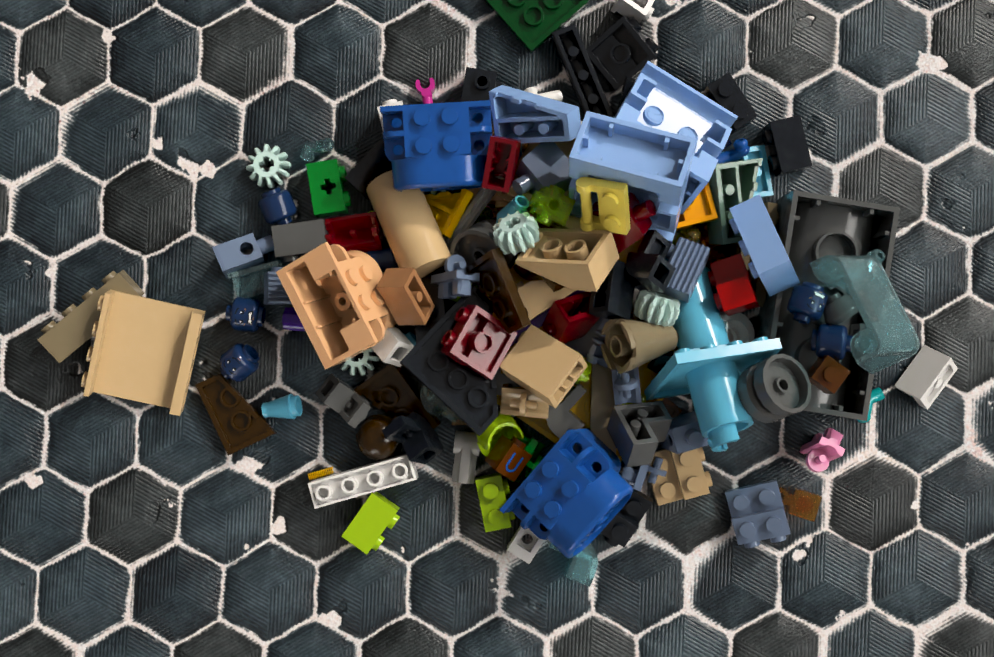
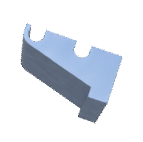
(675, 107)
(644, 157)

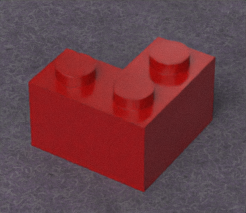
(733, 285)

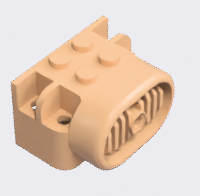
(337, 301)

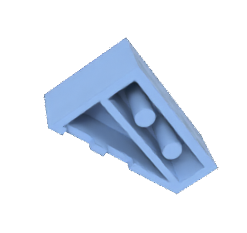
(763, 245)

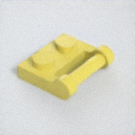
(612, 205)

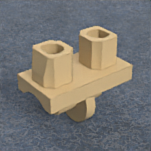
(522, 403)

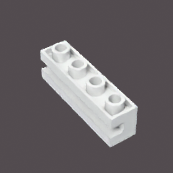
(362, 480)

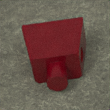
(502, 162)
(639, 221)
(569, 318)

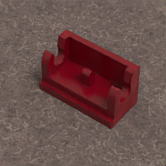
(355, 232)

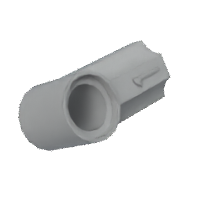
(465, 458)

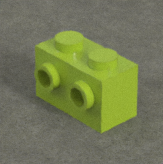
(492, 497)
(370, 523)

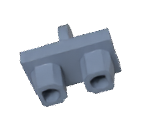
(454, 281)
(626, 387)
(637, 476)

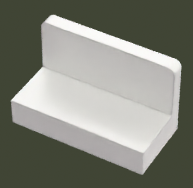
(926, 376)

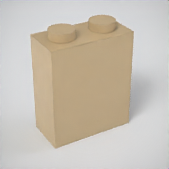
(543, 365)

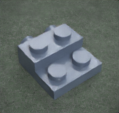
(758, 513)

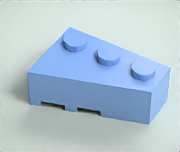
(532, 116)

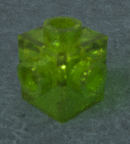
(559, 207)

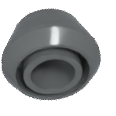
(839, 308)

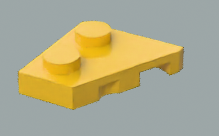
(448, 209)

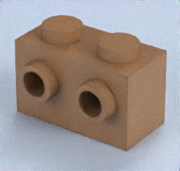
(405, 296)

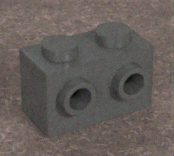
(297, 239)

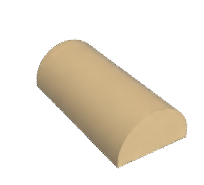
(408, 226)

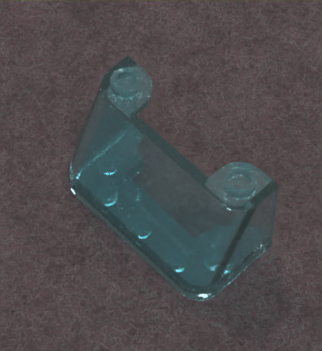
(889, 330)

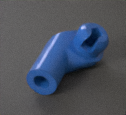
(740, 150)

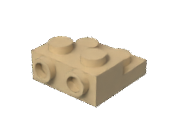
(684, 476)

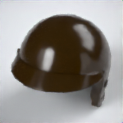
(372, 440)

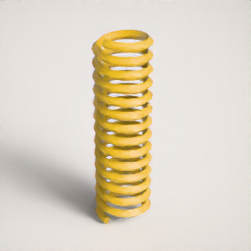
(317, 475)

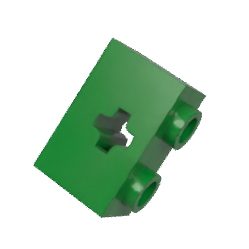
(319, 177)

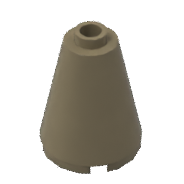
(635, 343)

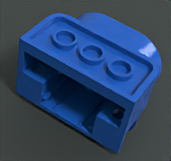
(437, 144)
(571, 492)

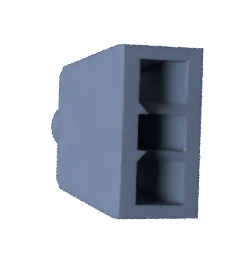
(542, 167)
(231, 254)
(684, 434)

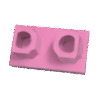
(823, 450)

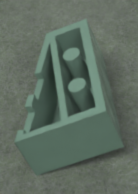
(730, 186)

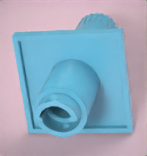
(710, 367)

